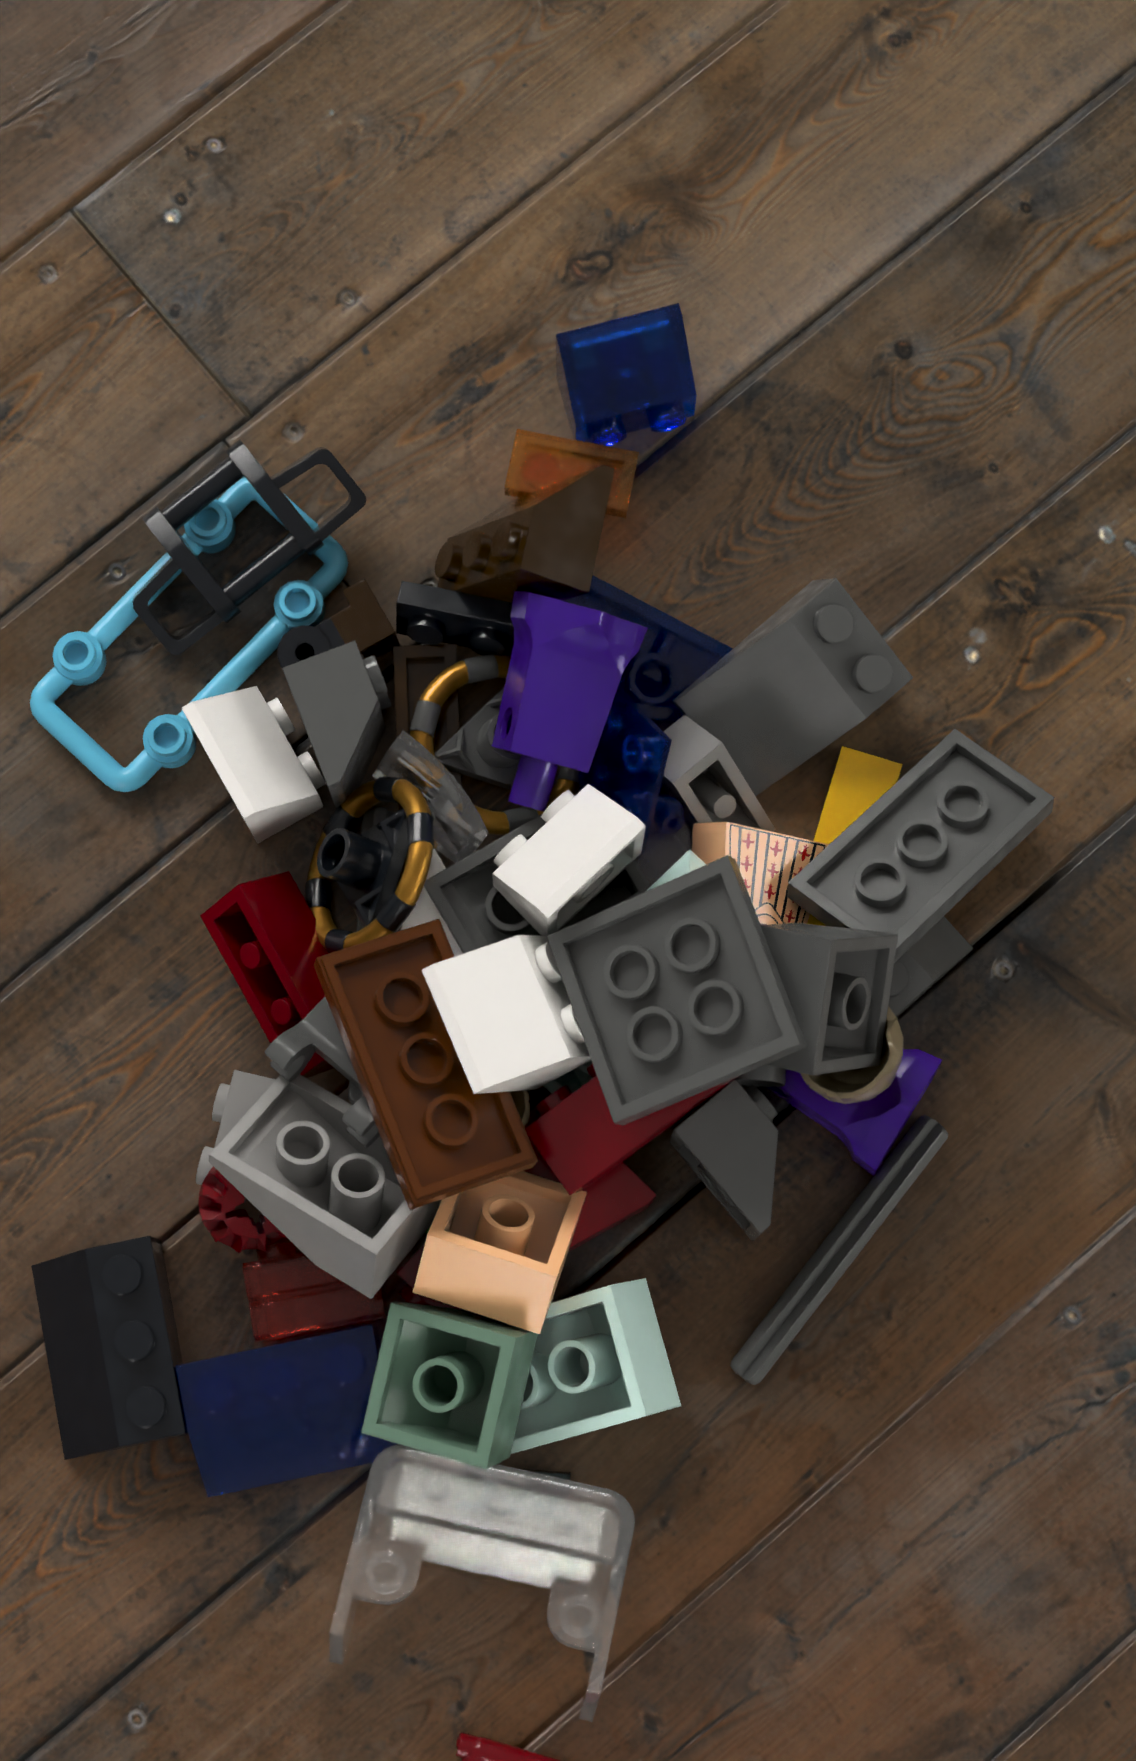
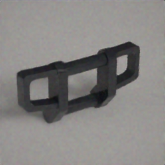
(226, 599)

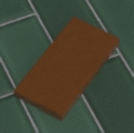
(409, 1071)

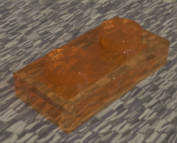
(548, 459)

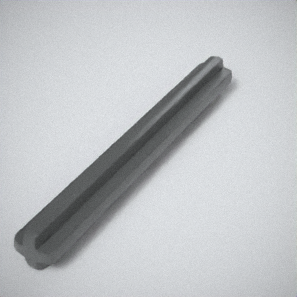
(839, 1250)

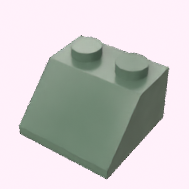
(449, 1383)

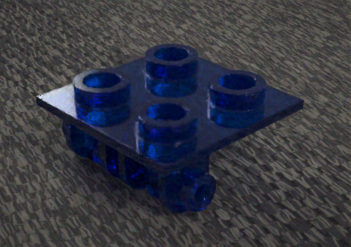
(632, 767)

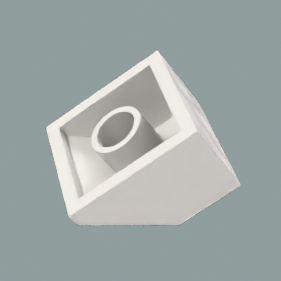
(256, 760)
(567, 859)
(508, 1015)

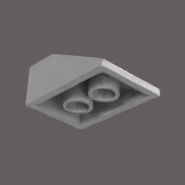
(322, 1184)

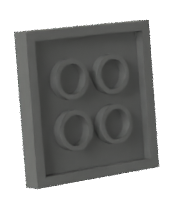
(676, 991)

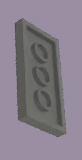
(922, 844)

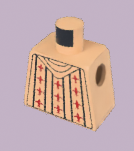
(765, 862)

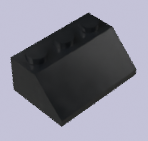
(111, 1346)

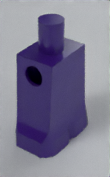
(559, 689)
(870, 1125)

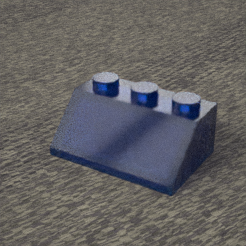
(281, 1410)

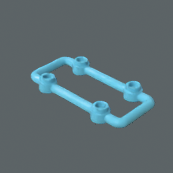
(170, 738)

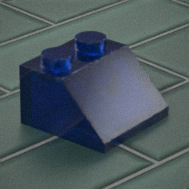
(626, 376)

